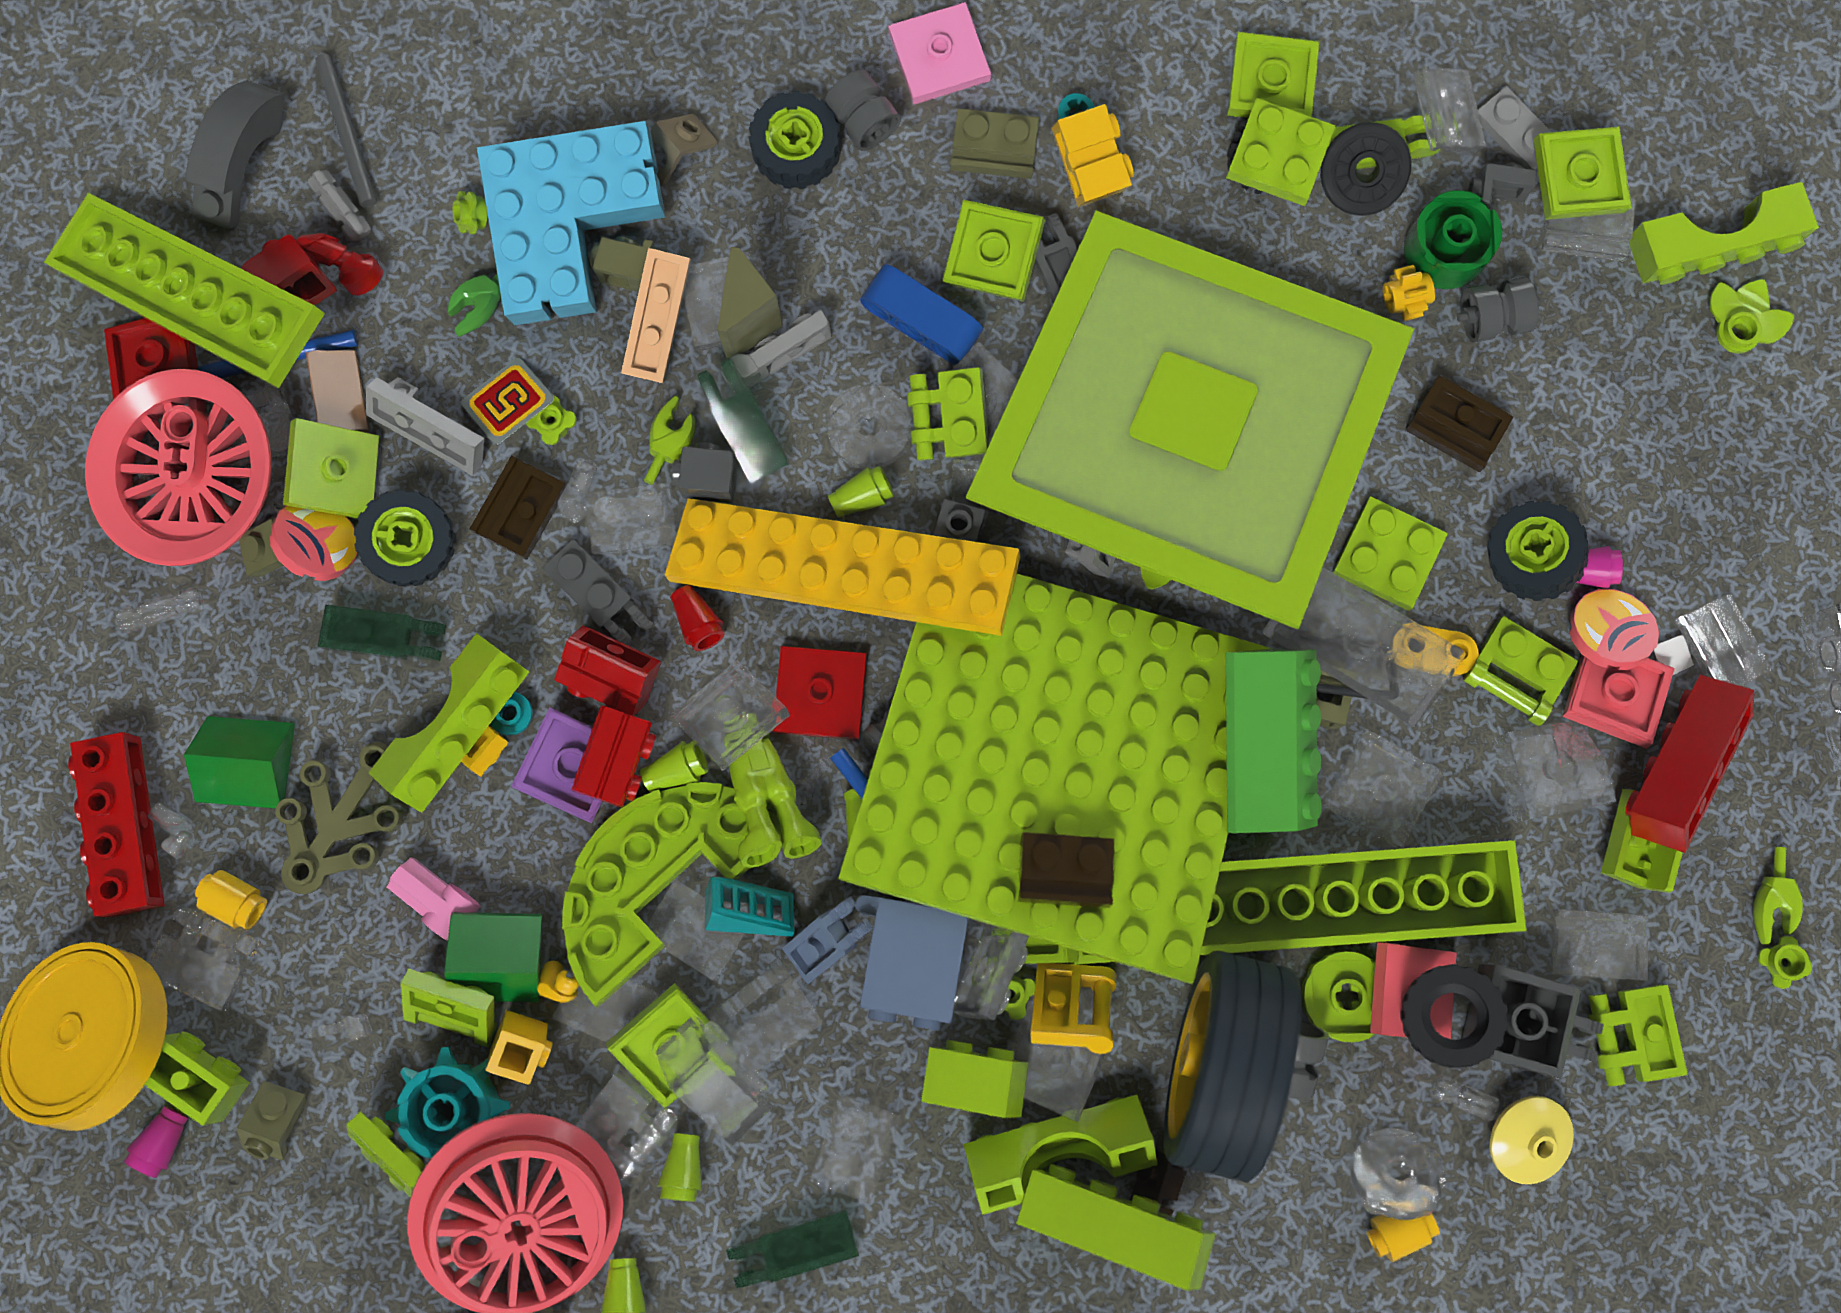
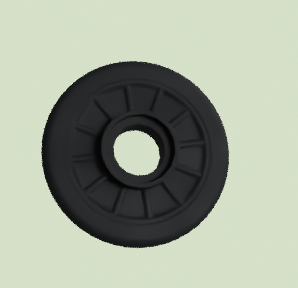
(1347, 150)

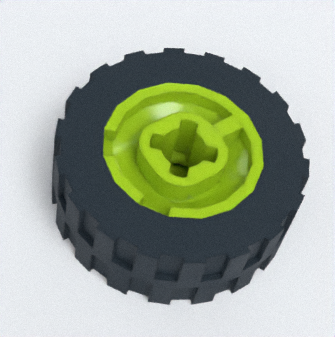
(795, 140)
(404, 538)
(1538, 550)

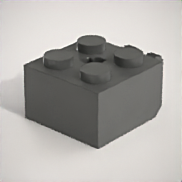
(1549, 1018)

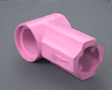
(430, 895)

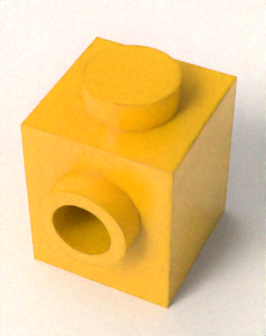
(519, 1047)

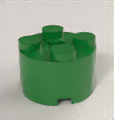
(1453, 239)

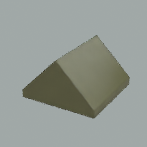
(747, 307)

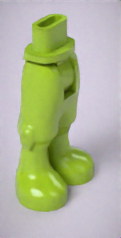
(759, 781)

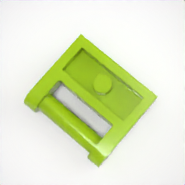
(1526, 659)
(448, 1005)

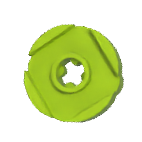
(1320, 989)

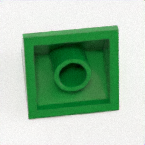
(240, 761)
(496, 954)

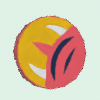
(313, 542)
(1613, 629)

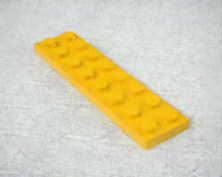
(844, 566)

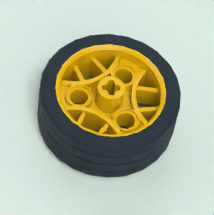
(1232, 1066)

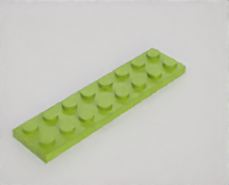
(185, 289)

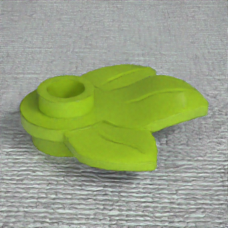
(1748, 312)

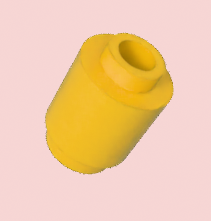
(230, 900)
(1401, 1237)

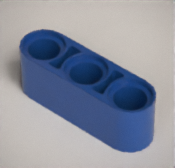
(921, 314)

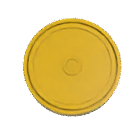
(81, 1036)

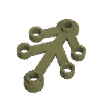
(332, 825)

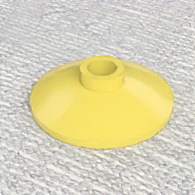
(1519, 1133)

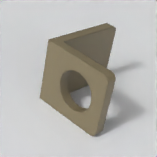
(677, 138)

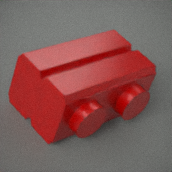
(607, 671)
(613, 756)

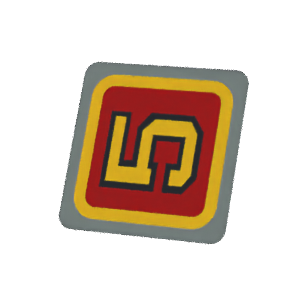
(507, 400)

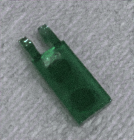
(744, 424)
(376, 633)
(798, 1248)

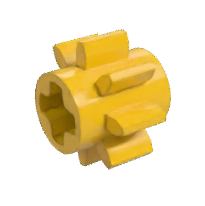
(1408, 292)

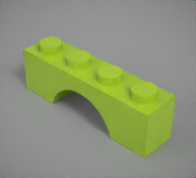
(1674, 245)
(422, 763)
(1108, 1134)

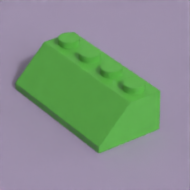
(1272, 740)

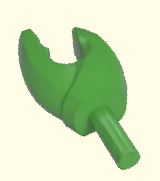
(482, 294)

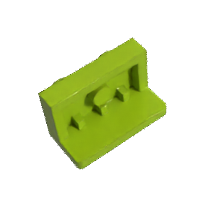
(1636, 859)

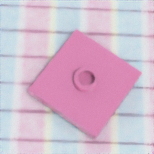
(939, 53)

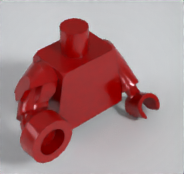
(296, 269)

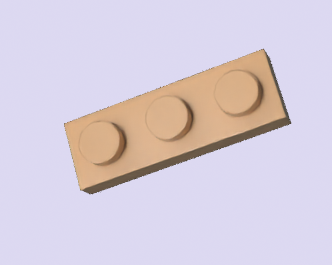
(656, 315)

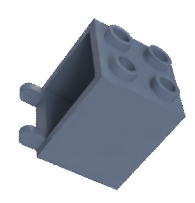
(912, 961)

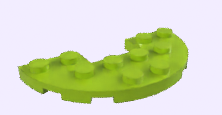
(630, 864)

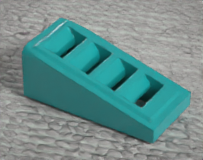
(733, 920)

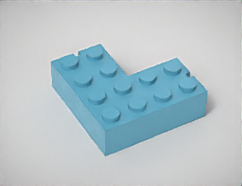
(545, 197)

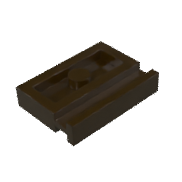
(1459, 423)
(518, 507)
(1066, 870)

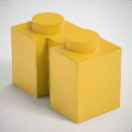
(1091, 155)

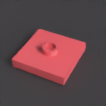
(1620, 701)
(1394, 972)

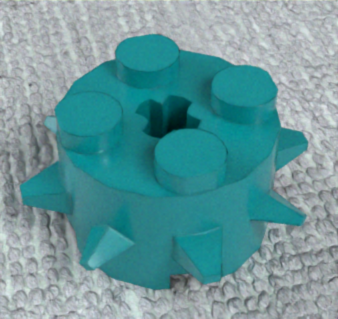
(422, 1100)

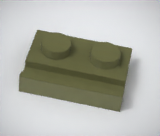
(994, 143)

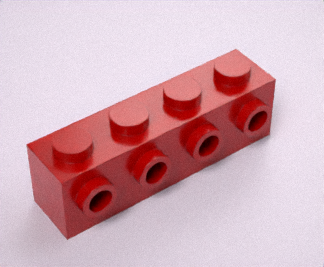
(1690, 762)
(115, 825)

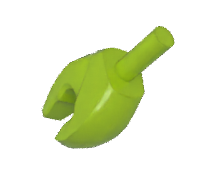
(667, 443)
(1780, 894)

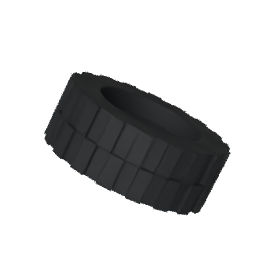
(1488, 1005)

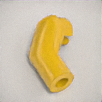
(555, 984)

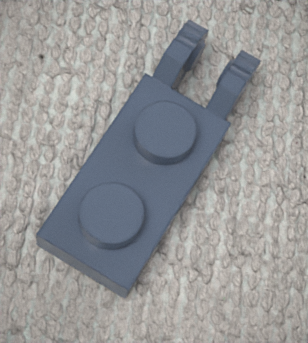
(825, 941)

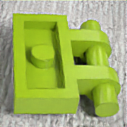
(961, 410)
(1650, 1033)
(374, 1140)

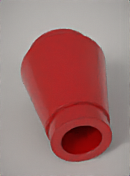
(696, 619)

